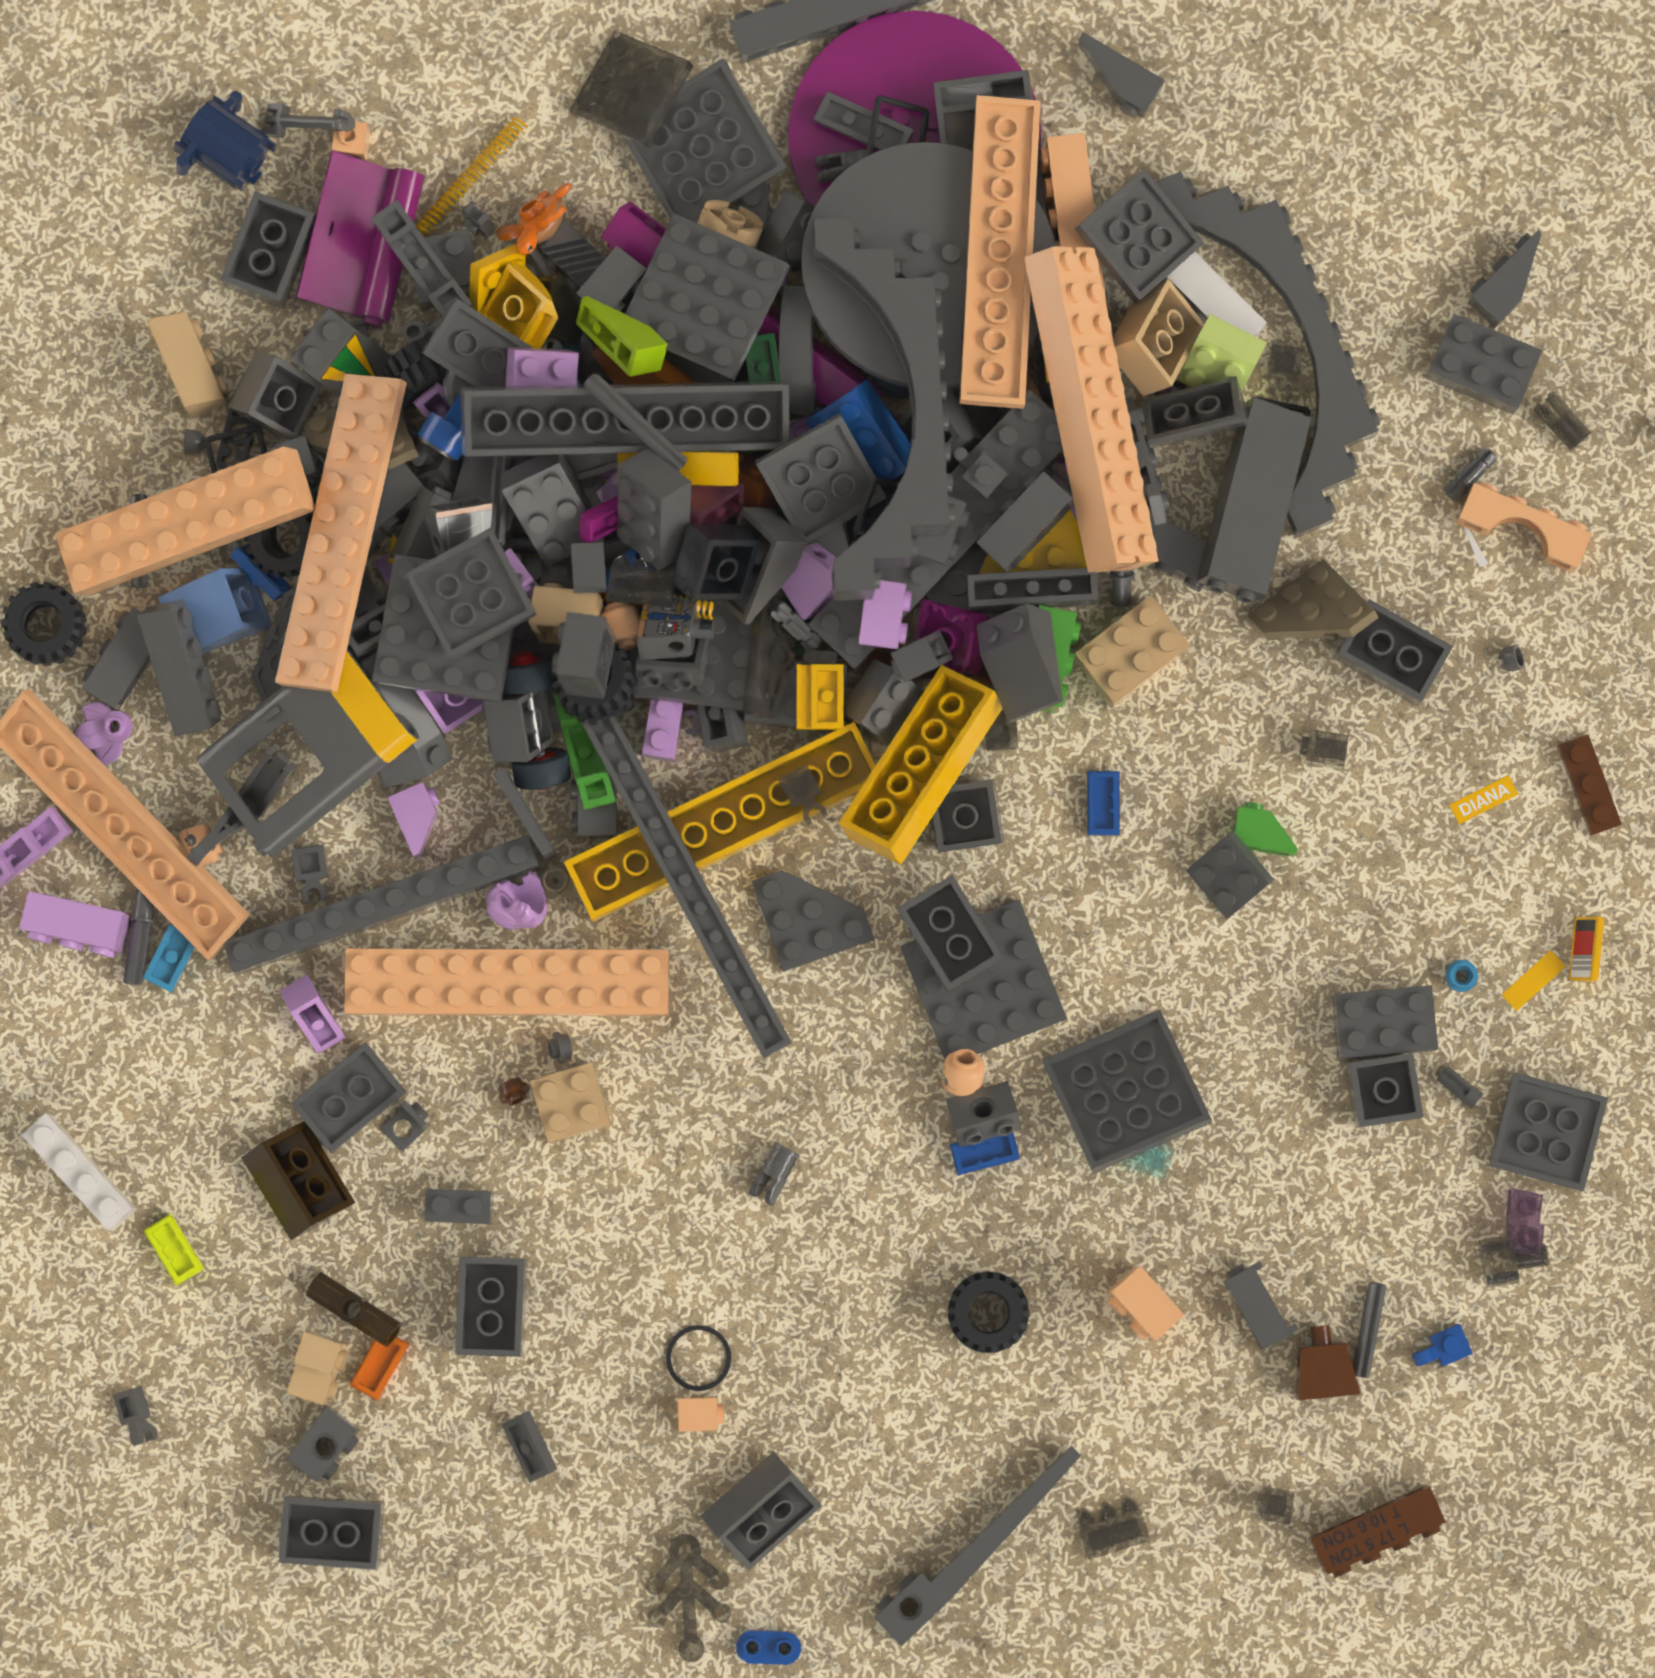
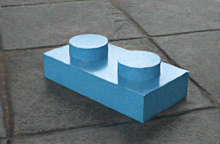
(169, 959)

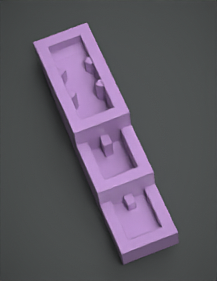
(31, 844)

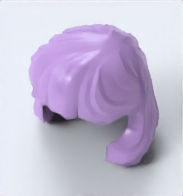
(517, 905)

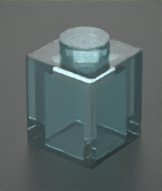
(1154, 1162)

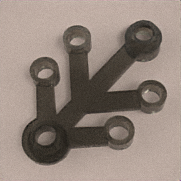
(688, 1591)

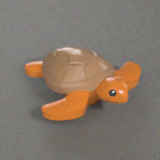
(538, 220)

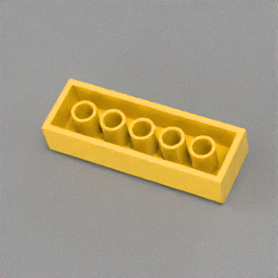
(921, 765)

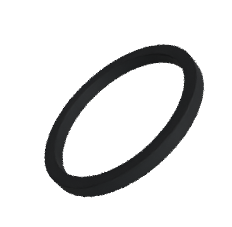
(669, 1364)

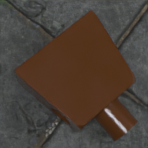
(1324, 1368)

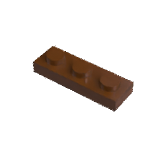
(1589, 785)

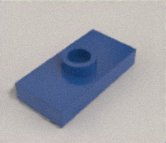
(272, 586)
(1103, 803)
(985, 1154)

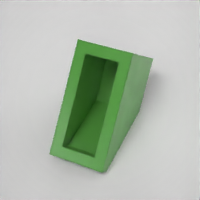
(1262, 831)

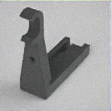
(256, 792)

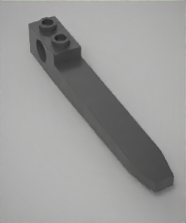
(939, 1590)

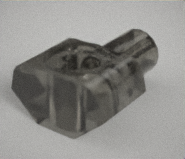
(1514, 1262)

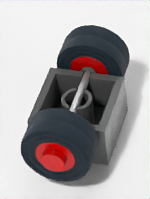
(522, 724)

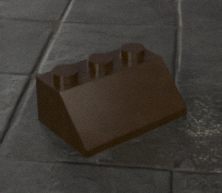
(297, 1180)

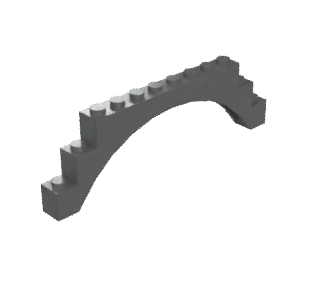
(910, 318)
(1341, 410)

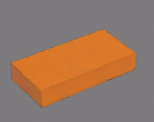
(378, 1367)

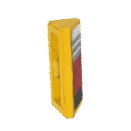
(1586, 949)

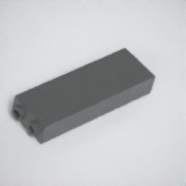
(1254, 501)

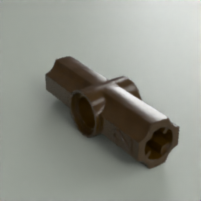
(370, 1318)

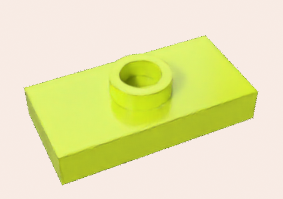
(174, 1249)

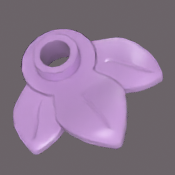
(98, 731)

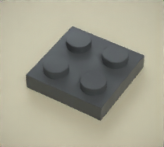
(1229, 874)

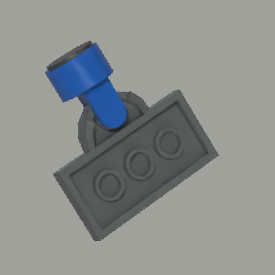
(475, 356)

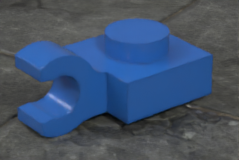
(1446, 1346)

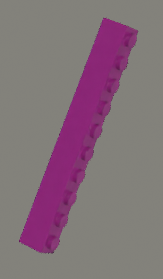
(640, 236)

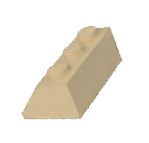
(189, 362)

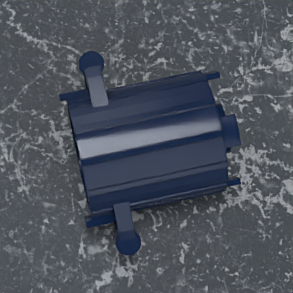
(223, 143)

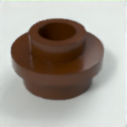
(513, 1091)

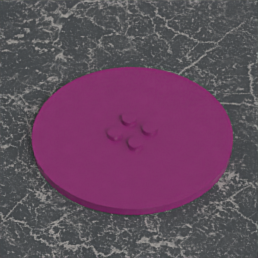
(893, 58)

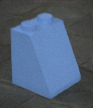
(222, 607)

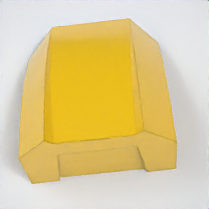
(522, 306)

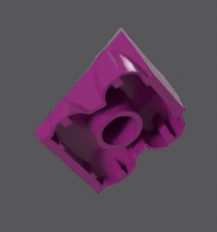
(958, 631)

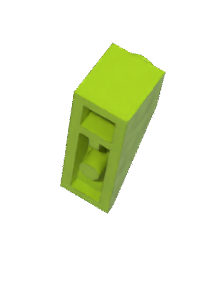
(624, 339)

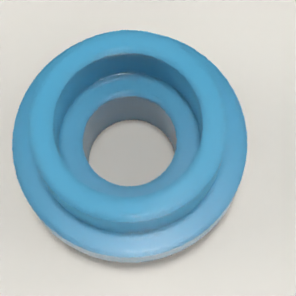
(1471, 971)

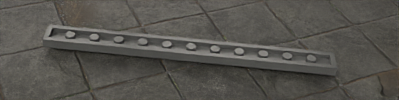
(688, 886)

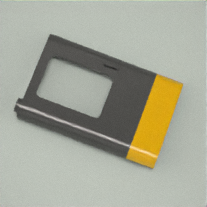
(347, 731)

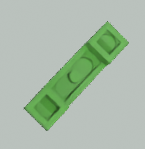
(587, 767)

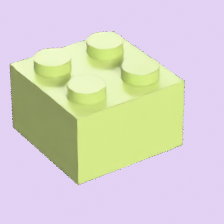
(1221, 353)

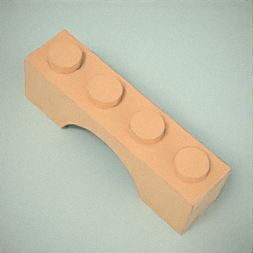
(1561, 541)

